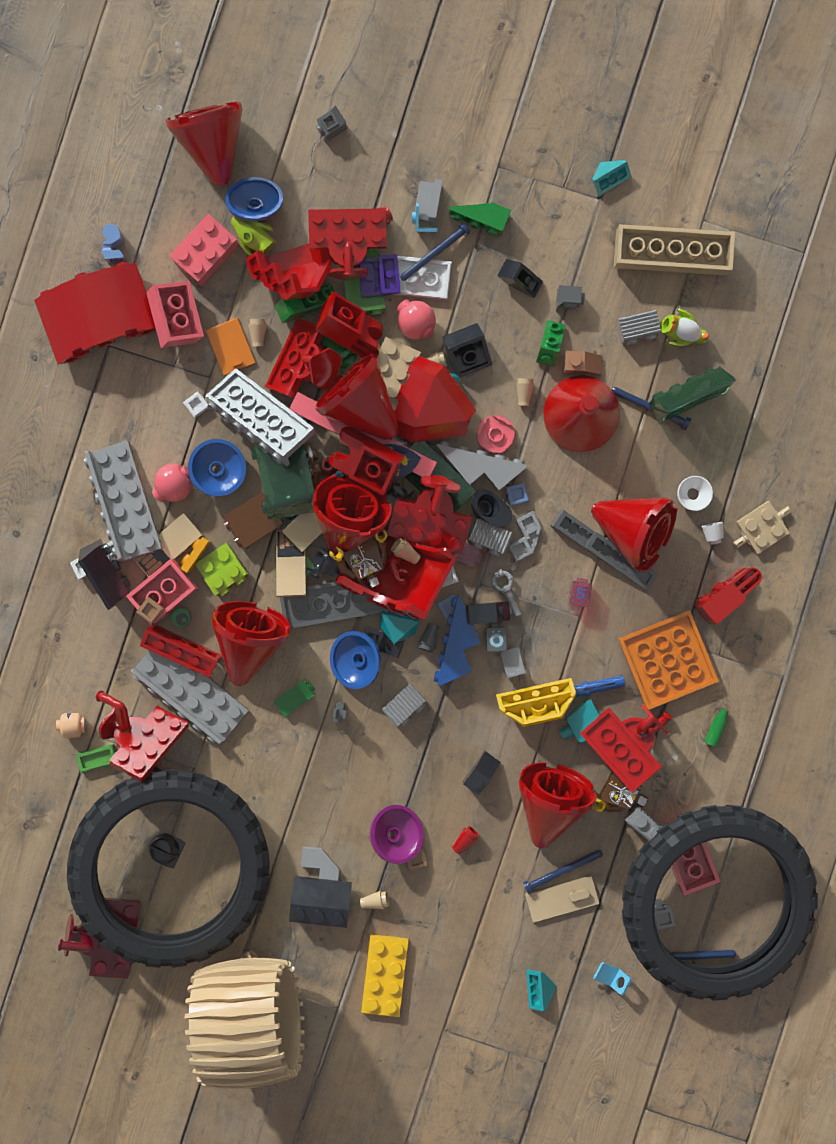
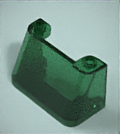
(285, 488)

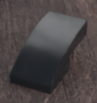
(384, 643)

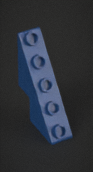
(458, 639)

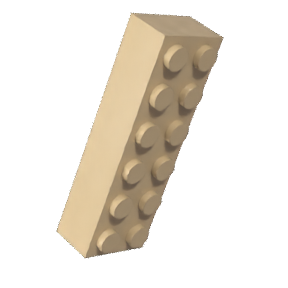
(674, 250)
(394, 364)

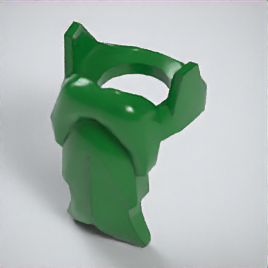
(347, 356)

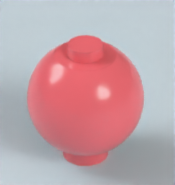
(416, 319)
(172, 483)

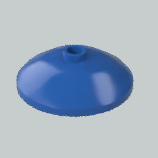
(254, 199)
(225, 457)
(347, 662)

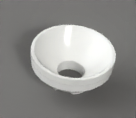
(704, 491)

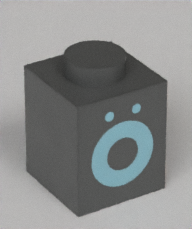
(496, 638)

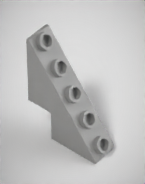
(474, 465)

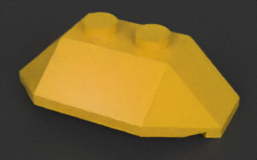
(538, 703)

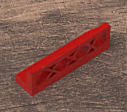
(180, 650)

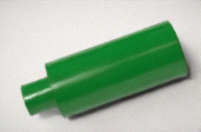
(717, 728)

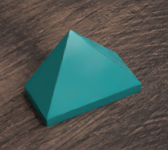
(610, 175)
(397, 626)
(540, 989)

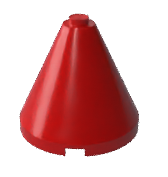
(210, 138)
(361, 400)
(581, 413)
(349, 512)
(637, 527)
(247, 637)
(553, 800)

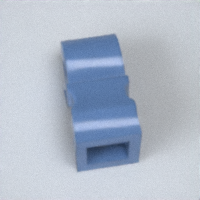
(113, 239)

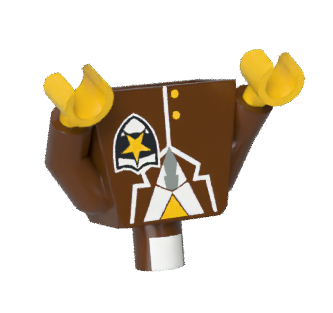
(364, 561)
(617, 797)

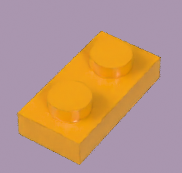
(199, 547)

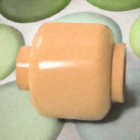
(71, 725)

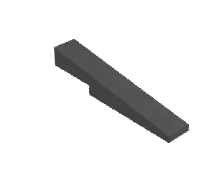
(600, 547)

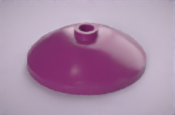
(406, 833)

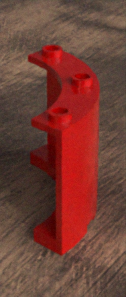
(95, 311)
(421, 588)

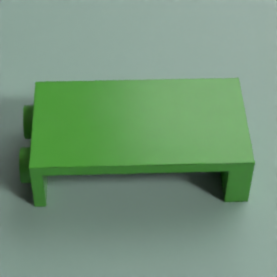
(372, 305)

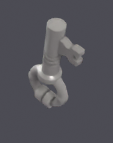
(506, 590)

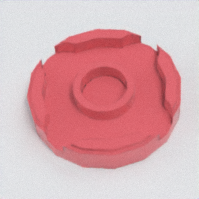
(495, 434)

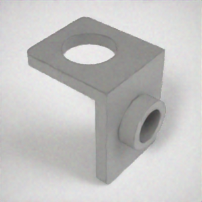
(512, 662)

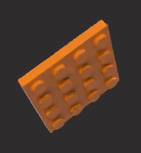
(668, 660)

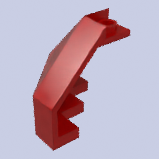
(291, 273)
(431, 404)

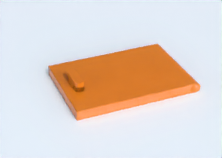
(230, 346)

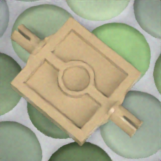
(762, 527)

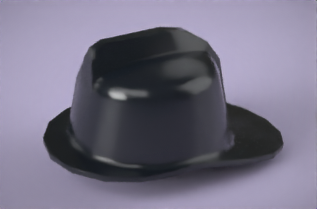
(490, 508)
(166, 849)

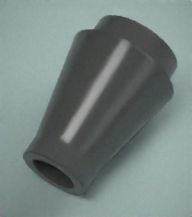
(429, 638)

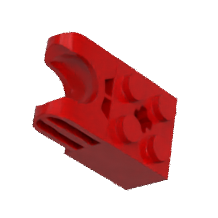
(349, 326)
(368, 462)
(728, 595)

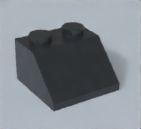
(467, 350)

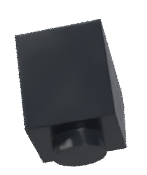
(520, 277)
(488, 612)
(481, 773)

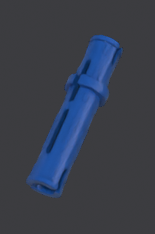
(617, 683)

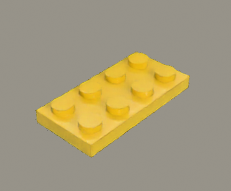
(384, 975)

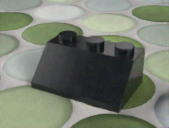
(104, 573)
(320, 902)

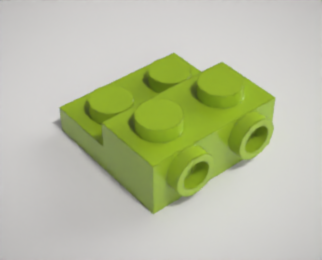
(222, 570)

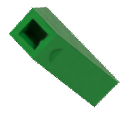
(485, 216)
(296, 308)

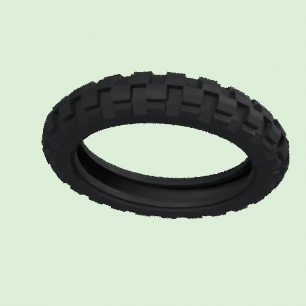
(167, 949)
(773, 955)

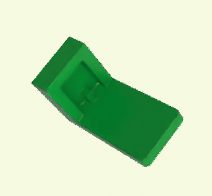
(550, 343)
(295, 697)

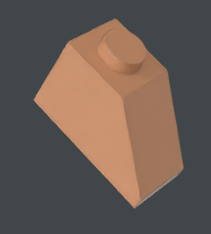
(582, 363)

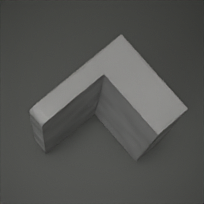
(428, 200)

